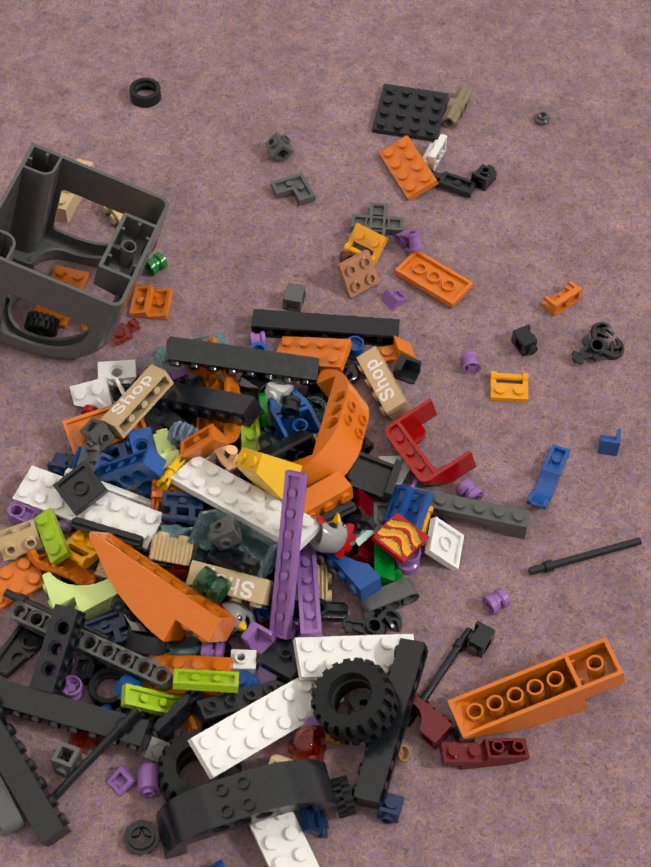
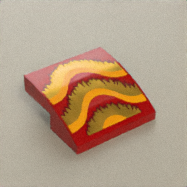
(400, 538)

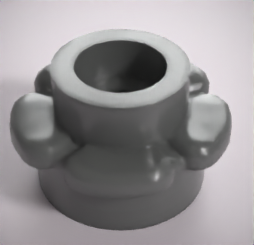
(542, 118)

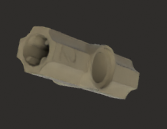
(456, 107)

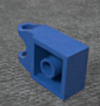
(305, 421)

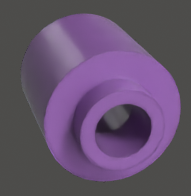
(148, 780)

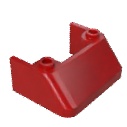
(408, 432)

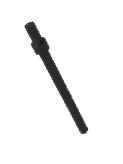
(549, 565)
(26, 599)
(458, 646)
(122, 725)

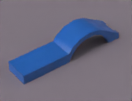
(549, 476)

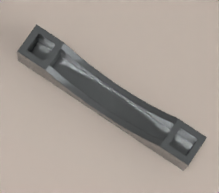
(501, 518)

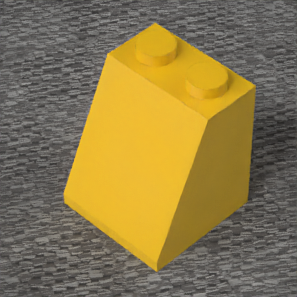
(265, 470)

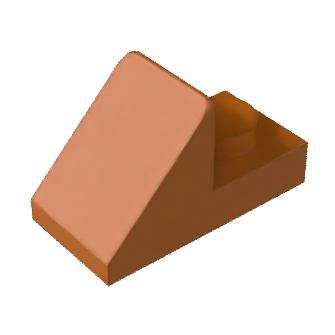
(392, 352)

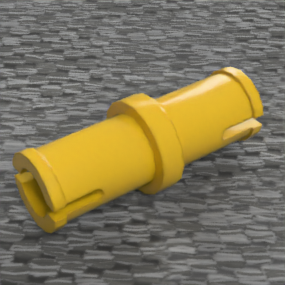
(169, 471)

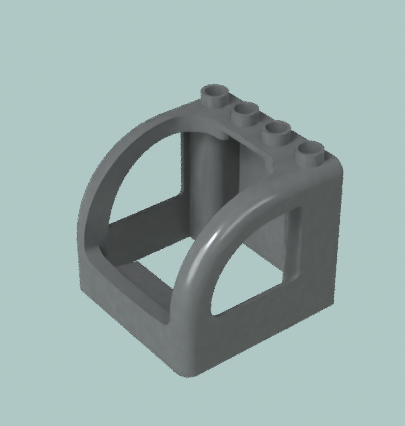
(31, 237)

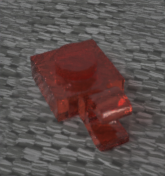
(124, 333)
(178, 571)
(83, 742)

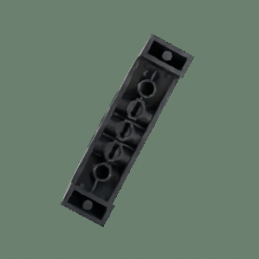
(242, 802)

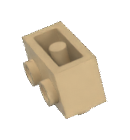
(19, 540)

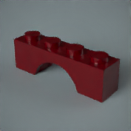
(364, 552)
(433, 726)

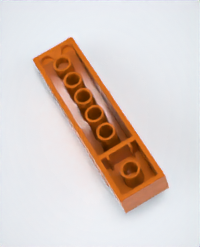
(158, 597)
(539, 692)

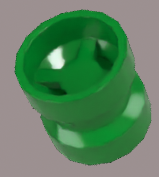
(156, 263)

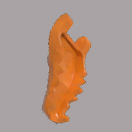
(67, 568)

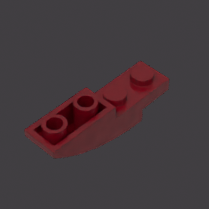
(484, 754)

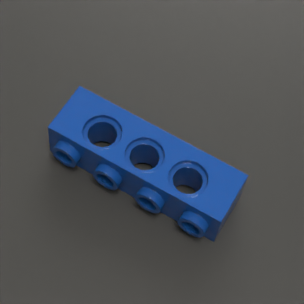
(136, 441)
(132, 469)

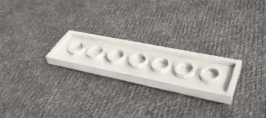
(238, 498)
(109, 510)
(254, 727)

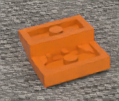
(151, 303)

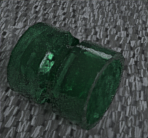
(213, 586)

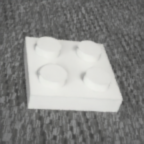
(444, 544)

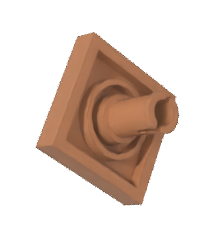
(358, 273)

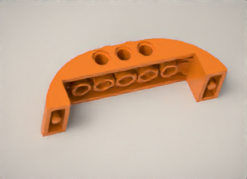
(340, 430)
(211, 433)

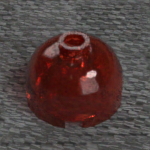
(307, 743)

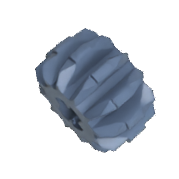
(179, 432)

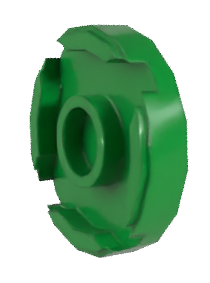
(263, 416)

